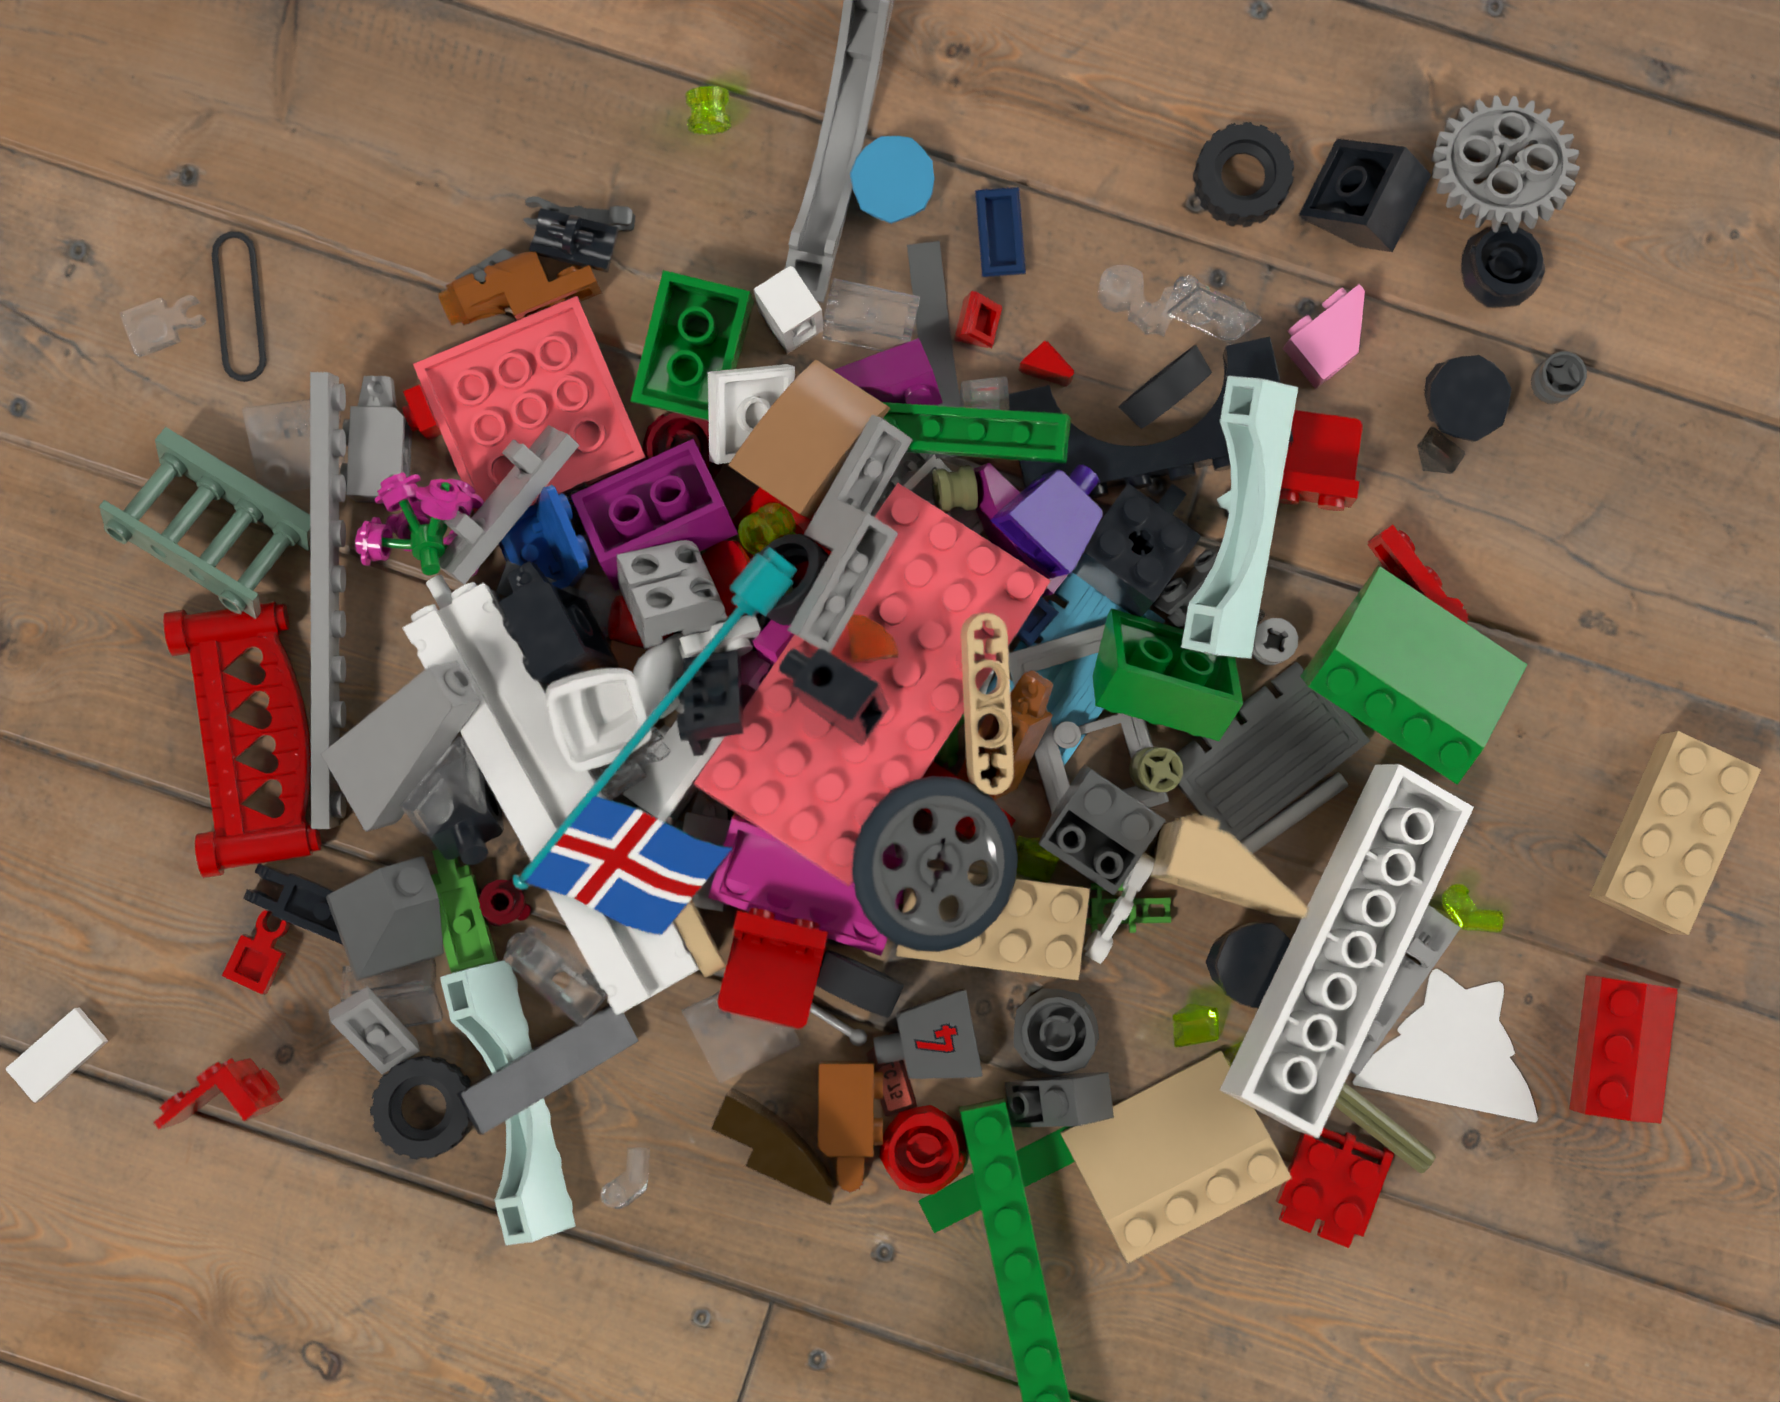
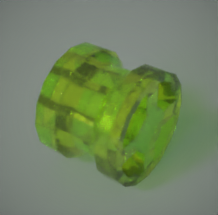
(708, 110)
(764, 526)

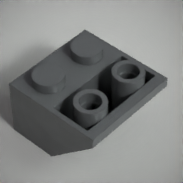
(1100, 829)

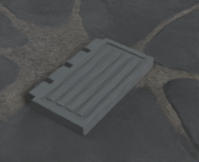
(1270, 757)

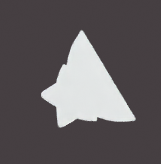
(1453, 1053)

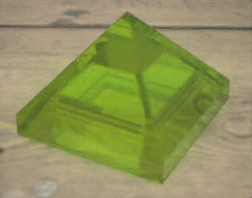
(1034, 859)
(1195, 1025)

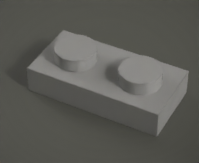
(374, 1030)

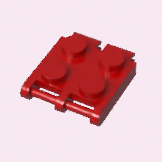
(1333, 1186)

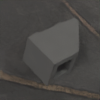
(1059, 1100)

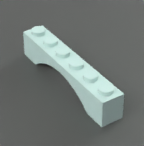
(1257, 434)
(532, 1189)

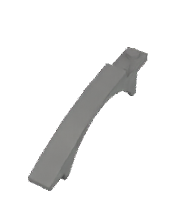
(841, 139)

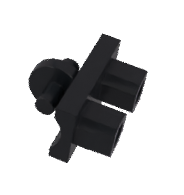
(574, 240)

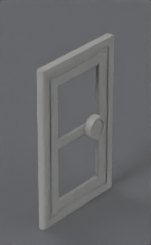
(1068, 733)

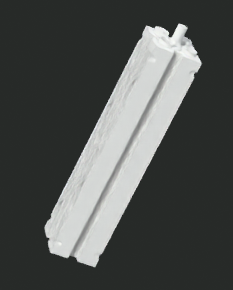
(533, 780)

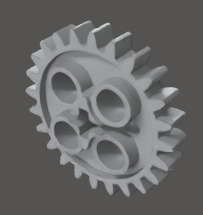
(1530, 191)

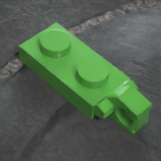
(462, 923)

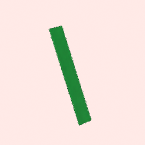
(961, 1197)

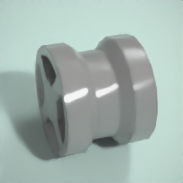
(1267, 645)

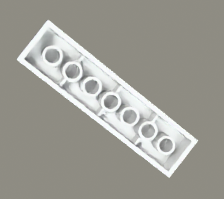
(1347, 949)

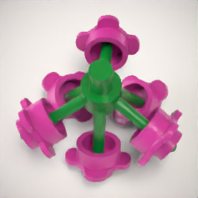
(412, 526)

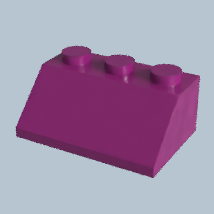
(652, 506)

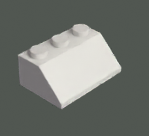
(672, 780)

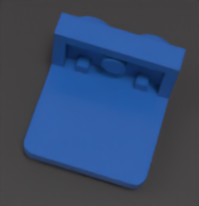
(548, 540)

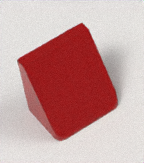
(1047, 365)

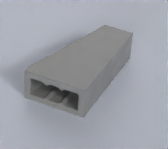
(400, 743)

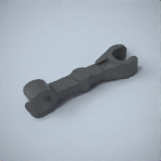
(616, 215)

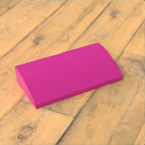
(777, 879)

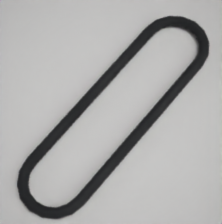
(220, 309)

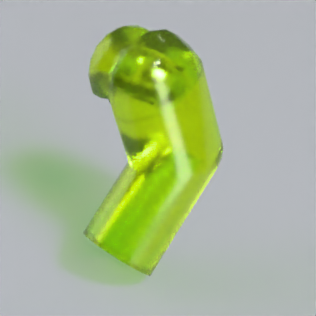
(1466, 914)

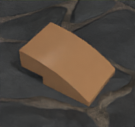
(806, 437)

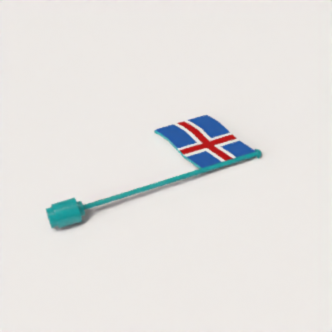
(623, 856)

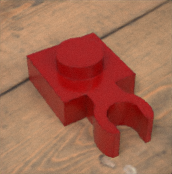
(256, 959)

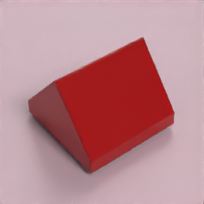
(978, 320)

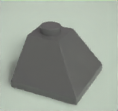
(388, 918)

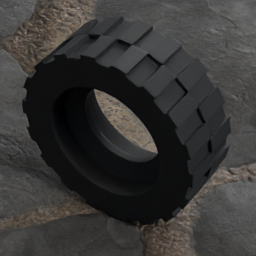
(1261, 145)
(388, 1107)

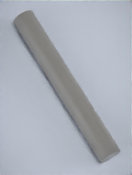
(1294, 813)

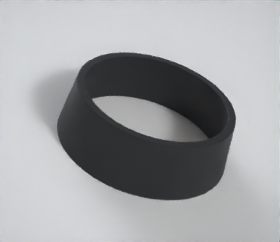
(1166, 388)

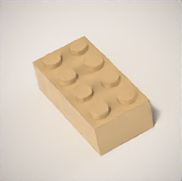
(1675, 833)
(1034, 934)

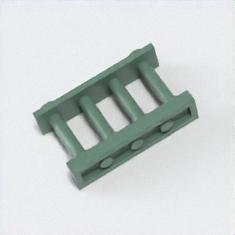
(214, 482)

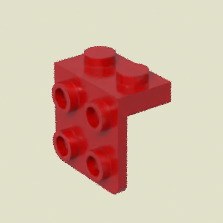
(1322, 461)
(772, 968)
(241, 1082)

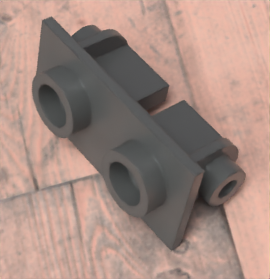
(1180, 591)

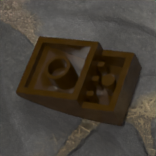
(776, 1146)

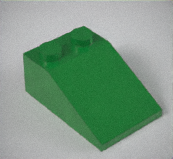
(690, 333)

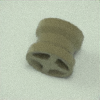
(955, 489)
(1165, 772)

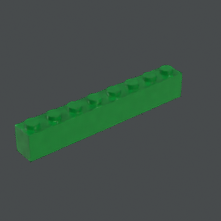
(1014, 1252)

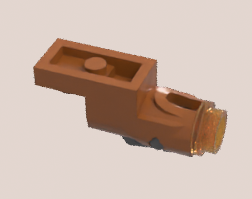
(513, 283)

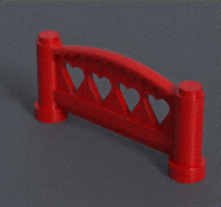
(241, 833)

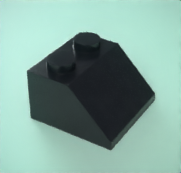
(1366, 193)

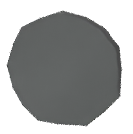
(1055, 1031)

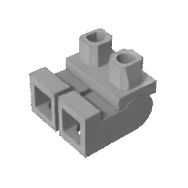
(669, 591)

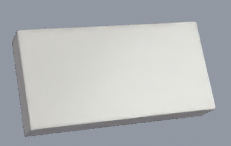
(56, 1055)

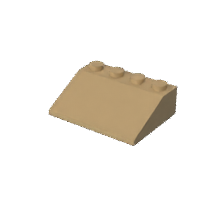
(1214, 863)
(1175, 1158)

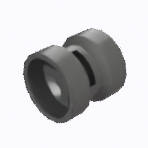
(1565, 370)

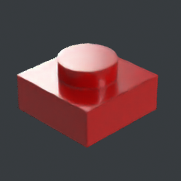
(419, 413)

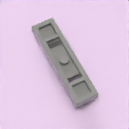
(507, 503)
(1427, 945)

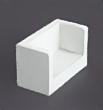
(789, 309)

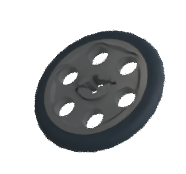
(892, 823)

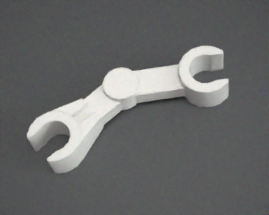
(1100, 941)

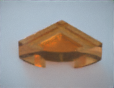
(869, 640)

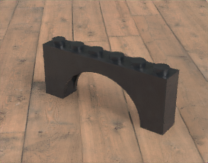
(1176, 457)

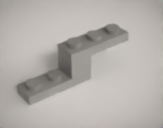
(851, 534)

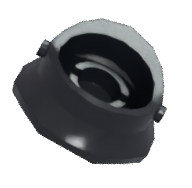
(1502, 267)
(1467, 397)
(1247, 961)

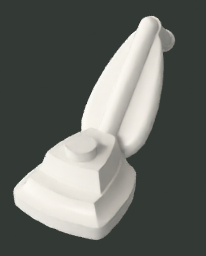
(604, 708)

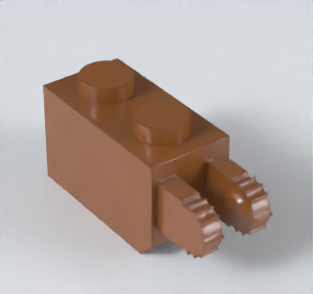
(847, 1117)

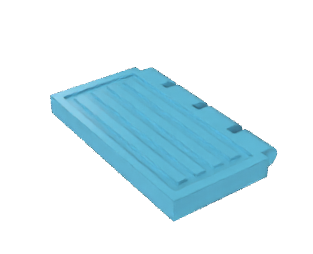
(1073, 688)

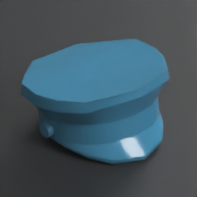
(892, 178)

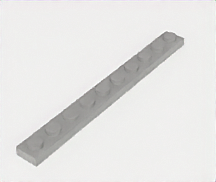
(327, 580)

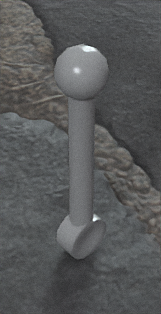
(856, 1036)

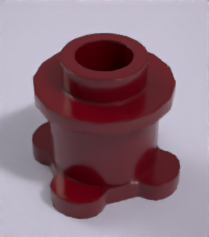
(517, 906)

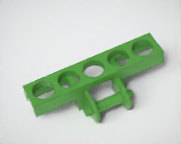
(1097, 905)

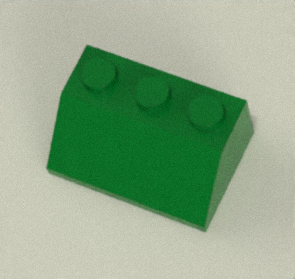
(1154, 679)

